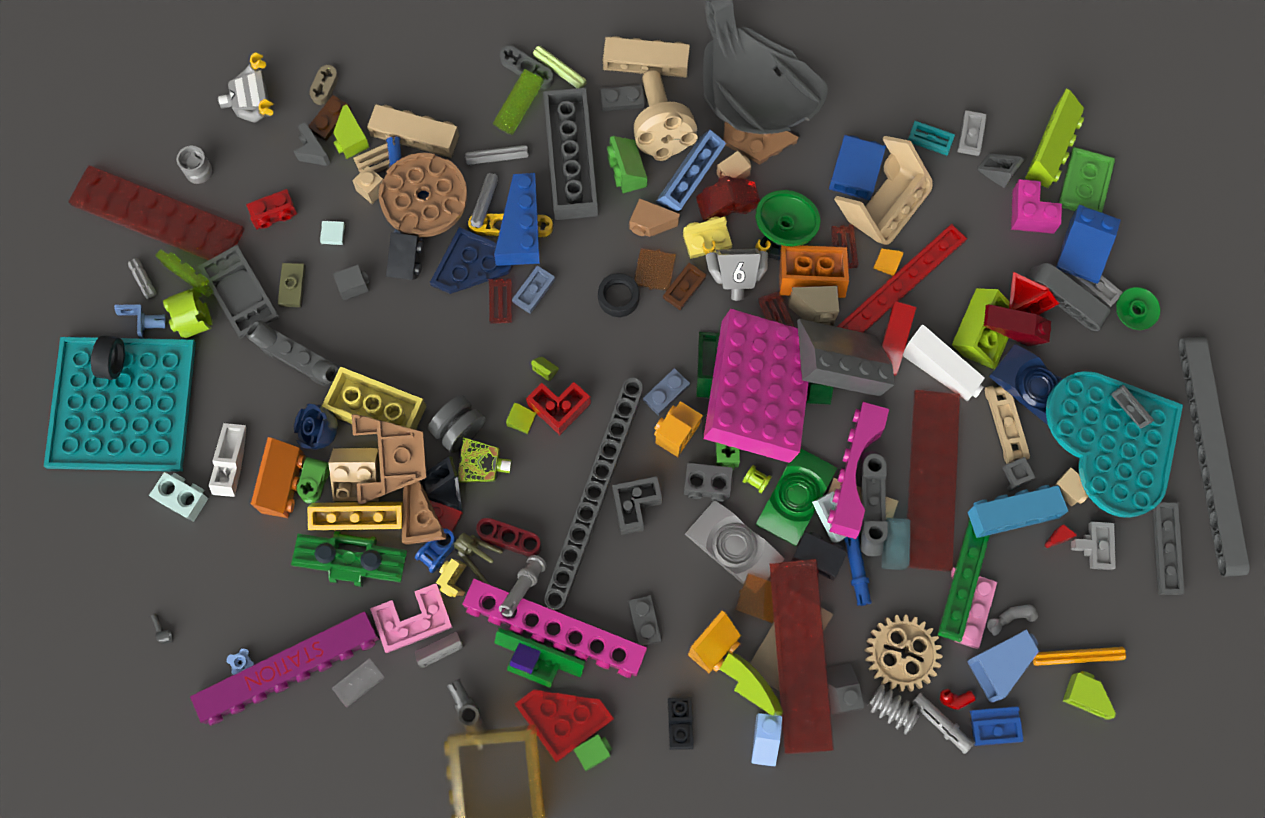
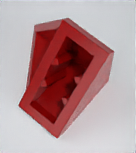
(1030, 296)

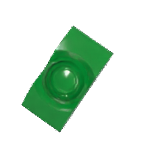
(791, 501)

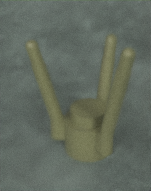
(468, 545)

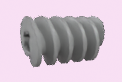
(893, 708)

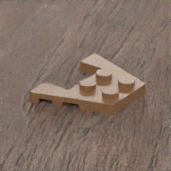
(400, 456)

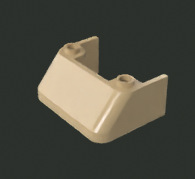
(897, 198)

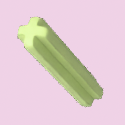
(559, 67)

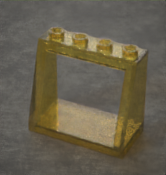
(511, 734)

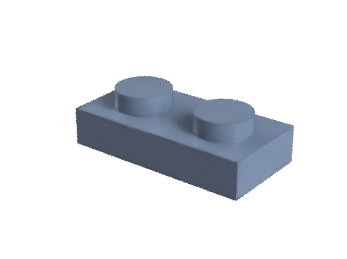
(533, 289)
(666, 391)

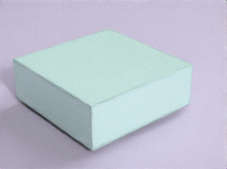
(332, 232)

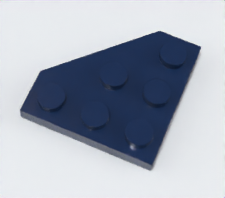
(467, 263)

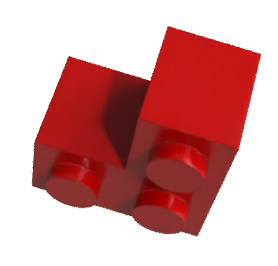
(561, 410)

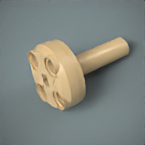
(664, 126)

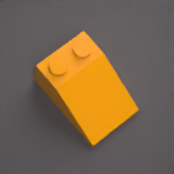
(715, 643)

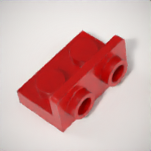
(271, 209)

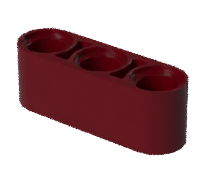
(501, 529)

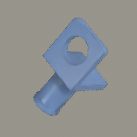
(143, 321)

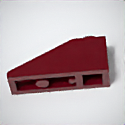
(1018, 325)

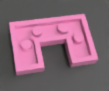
(399, 633)

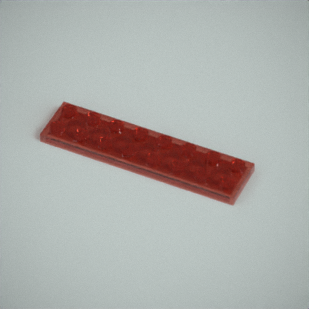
(154, 214)
(933, 479)
(801, 657)

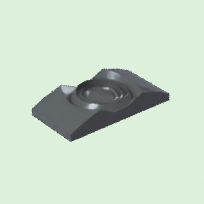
(238, 290)

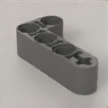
(1071, 296)

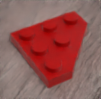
(563, 719)

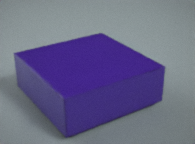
(525, 658)

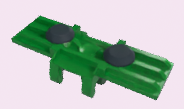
(346, 565)

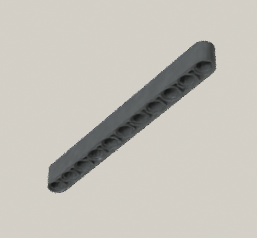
(1213, 457)
(594, 504)

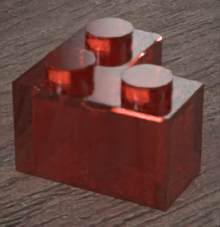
(727, 197)

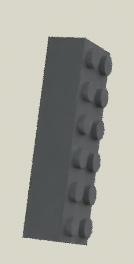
(570, 154)

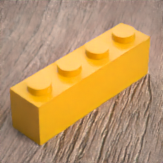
(355, 516)

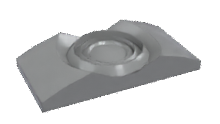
(733, 543)

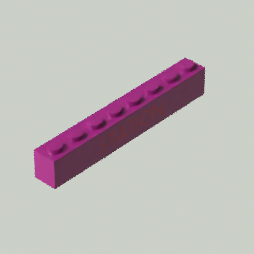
(284, 668)

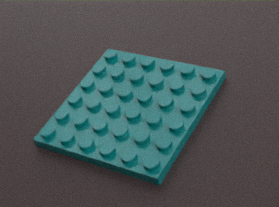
(126, 420)

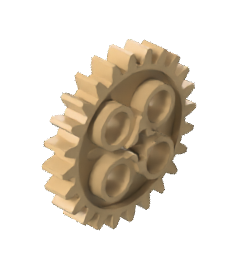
(909, 633)

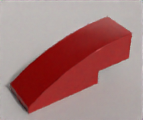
(897, 333)

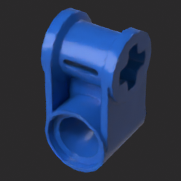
(436, 552)

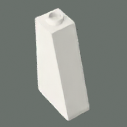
(943, 363)

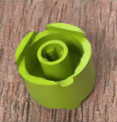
(188, 313)

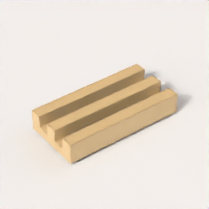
(373, 157)

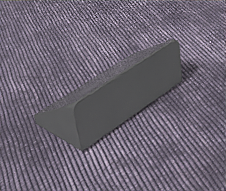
(1132, 406)

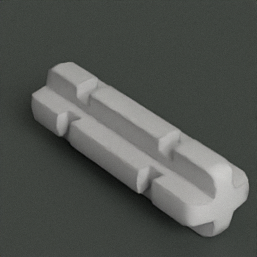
(142, 278)

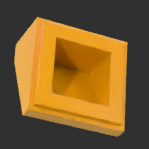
(888, 261)

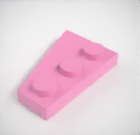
(979, 611)

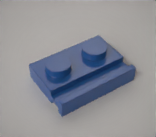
(996, 726)

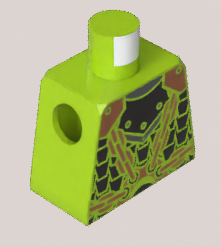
(480, 462)

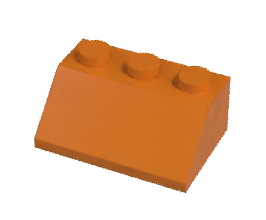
(813, 268)
(278, 478)

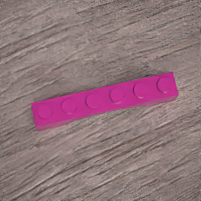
(849, 511)

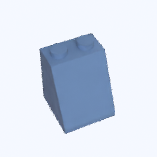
(1004, 664)

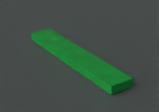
(963, 585)

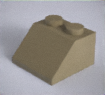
(815, 303)

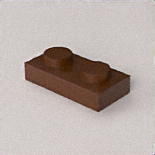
(326, 120)
(684, 286)

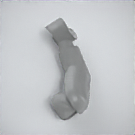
(1015, 612)

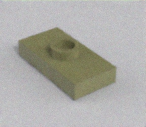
(291, 285)

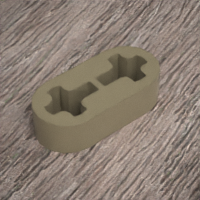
(320, 84)

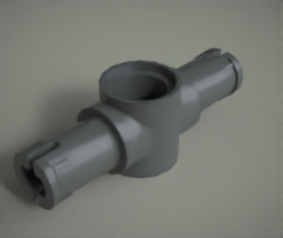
(462, 702)

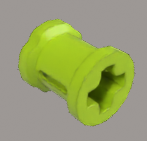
(757, 479)

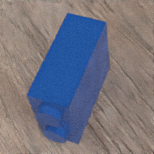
(857, 167)

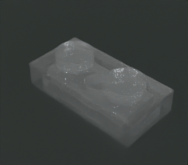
(358, 683)

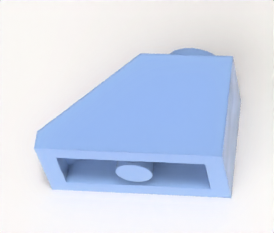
(766, 739)

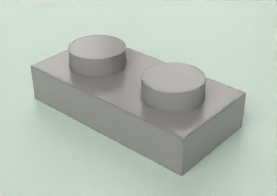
(972, 133)

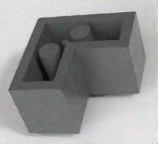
(629, 500)

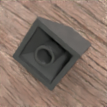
(844, 689)

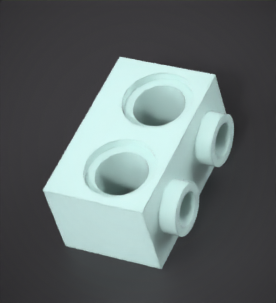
(177, 499)

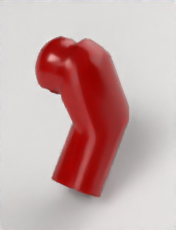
(954, 701)

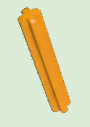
(1079, 656)

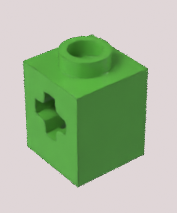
(722, 460)
(593, 752)

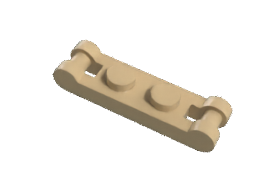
(1007, 424)

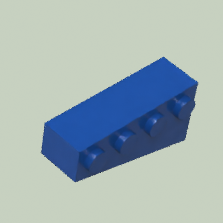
(519, 228)

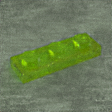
(518, 102)
(185, 272)

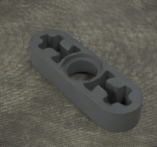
(521, 59)

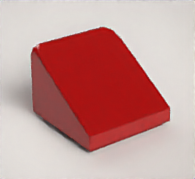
(1059, 536)

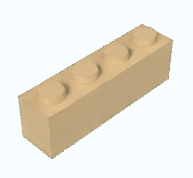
(645, 56)
(414, 130)

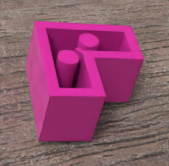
(1030, 212)

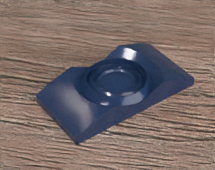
(1026, 379)

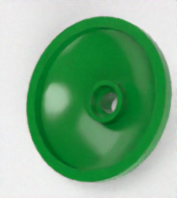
(789, 210)

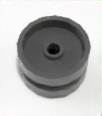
(456, 422)

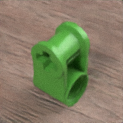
(313, 475)

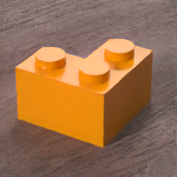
(677, 428)

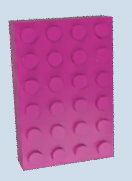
(757, 388)

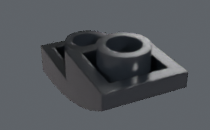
(680, 723)

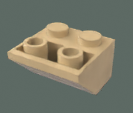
(351, 467)

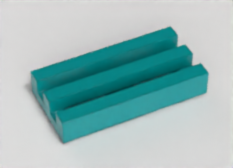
(929, 141)

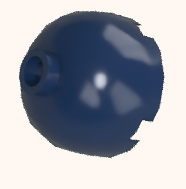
(315, 427)

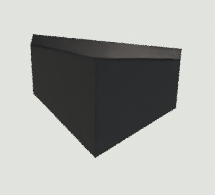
(443, 484)

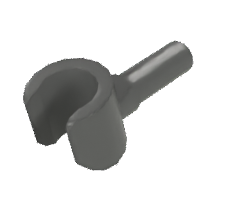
(163, 637)

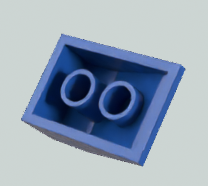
(1087, 244)

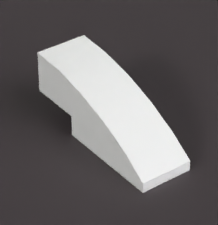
(228, 460)

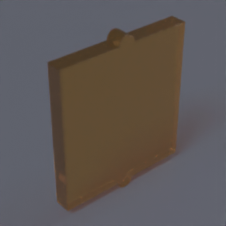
(654, 269)
(756, 598)

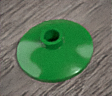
(1144, 302)

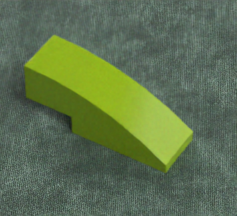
(751, 684)

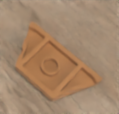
(757, 146)

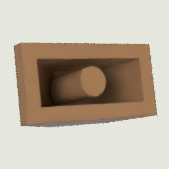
(652, 219)

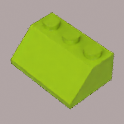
(974, 339)

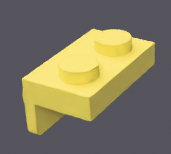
(449, 575)

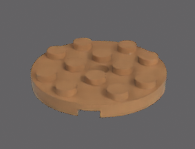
(417, 174)

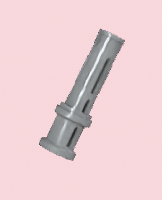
(526, 578)

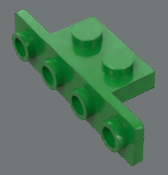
(548, 663)

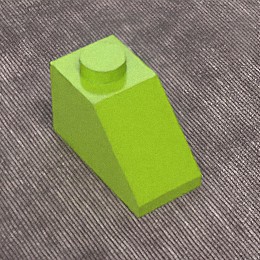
(349, 135)
(1089, 695)

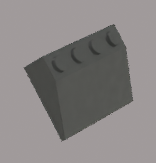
(843, 358)

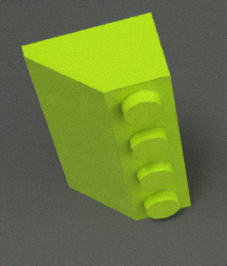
(1055, 140)

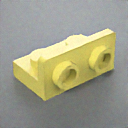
(712, 229)

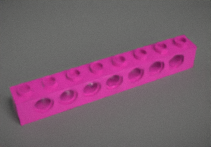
(635, 653)

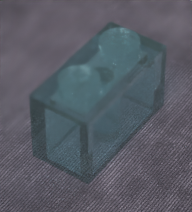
(897, 544)

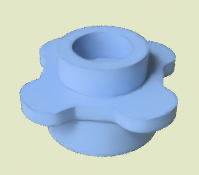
(234, 659)

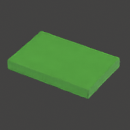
(1086, 180)

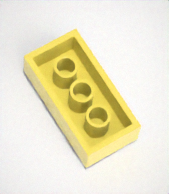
(363, 396)

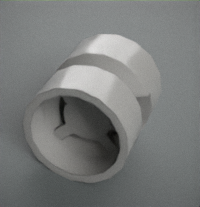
(194, 164)

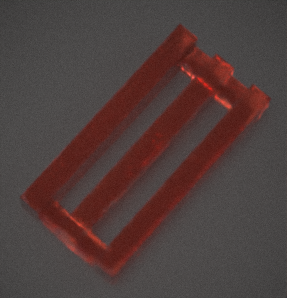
(842, 229)
(500, 283)
(769, 298)

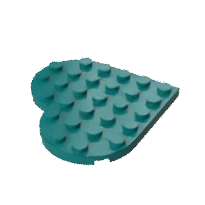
(1119, 463)

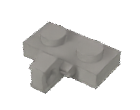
(1098, 545)

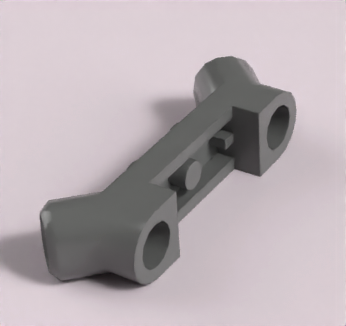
(292, 353)
(874, 502)

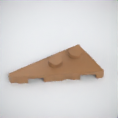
(419, 517)

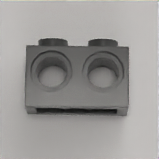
(708, 475)

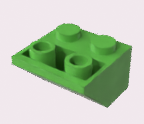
(626, 164)

